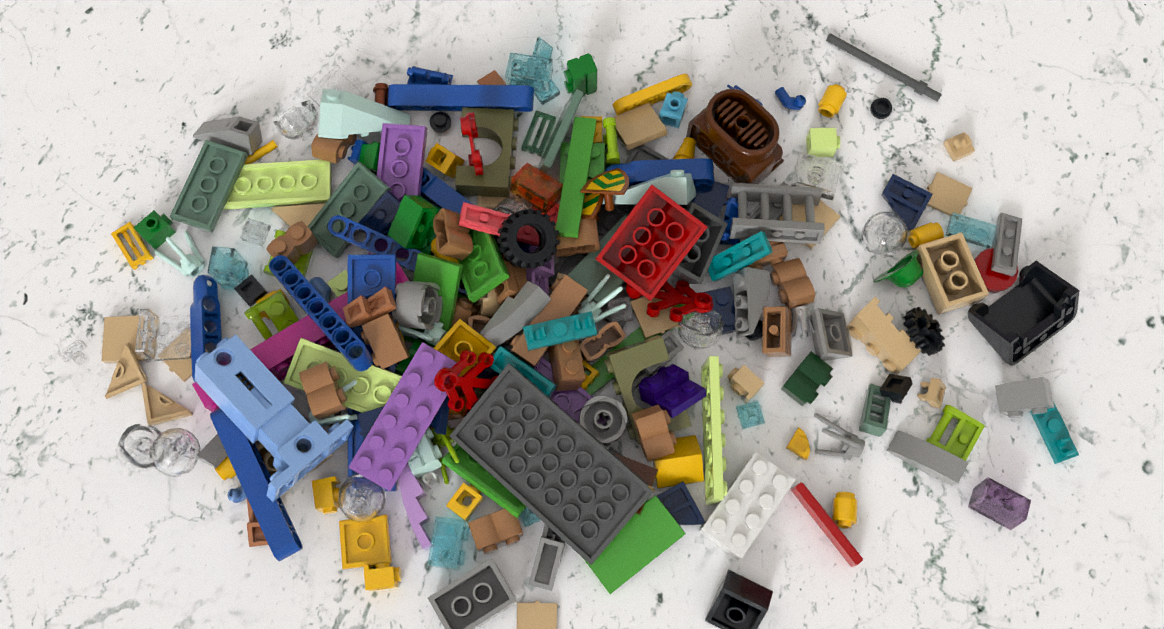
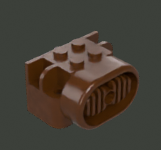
(742, 152)

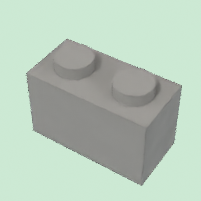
(1024, 397)

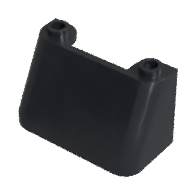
(1027, 313)

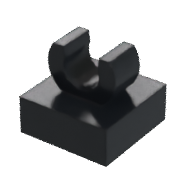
(250, 290)
(896, 387)

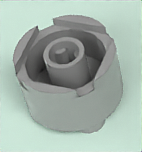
(417, 304)
(608, 409)

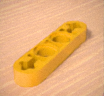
(652, 94)

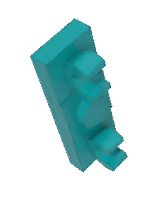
(739, 256)
(559, 330)
(504, 356)
(1055, 435)

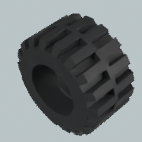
(546, 233)

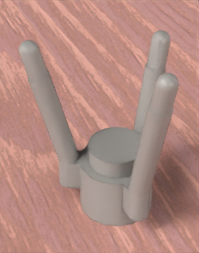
(850, 443)

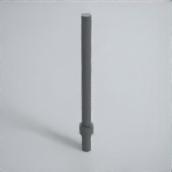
(920, 87)

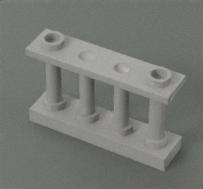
(777, 230)

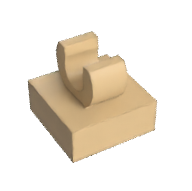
(959, 146)
(935, 392)

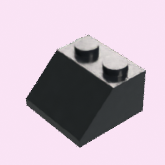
(739, 603)

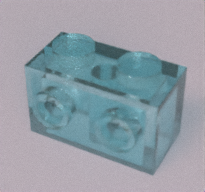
(529, 71)
(227, 267)
(448, 543)

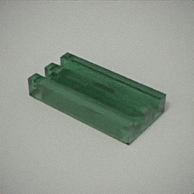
(532, 149)

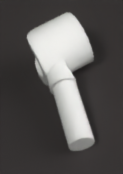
(427, 477)

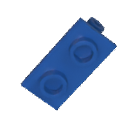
(425, 76)
(730, 213)

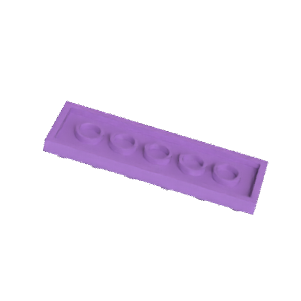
(401, 165)
(403, 419)

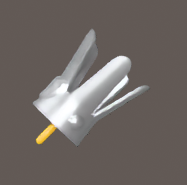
(802, 315)

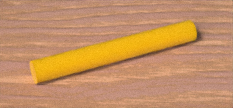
(261, 152)

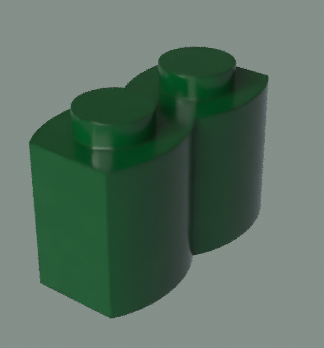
(807, 379)

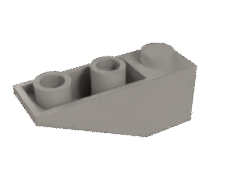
(232, 132)
(750, 297)

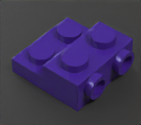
(671, 390)

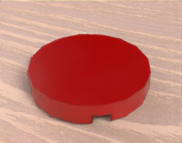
(993, 280)

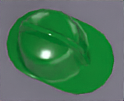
(904, 272)

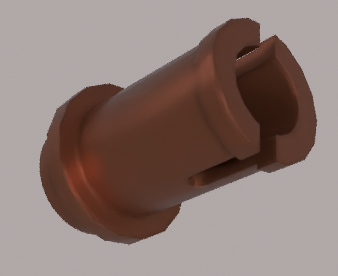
(381, 93)

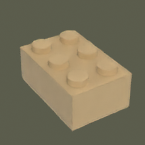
(951, 273)

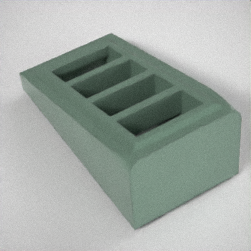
(870, 423)

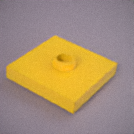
(365, 542)

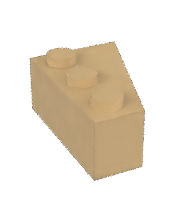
(882, 337)

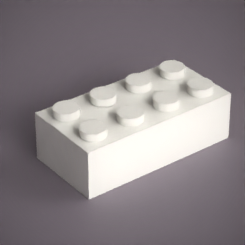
(747, 506)

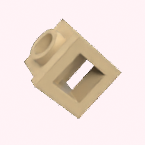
(745, 382)

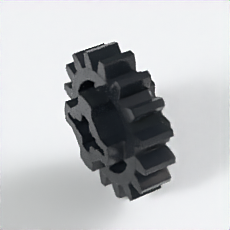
(924, 331)

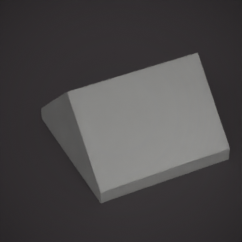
(830, 335)

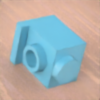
(673, 109)

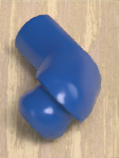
(790, 102)

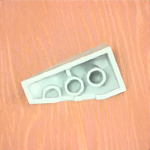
(350, 114)
(675, 185)

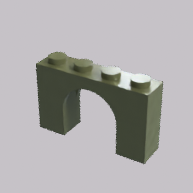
(496, 182)
(626, 364)

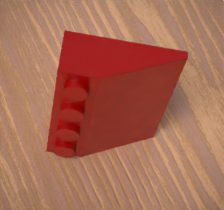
(651, 242)

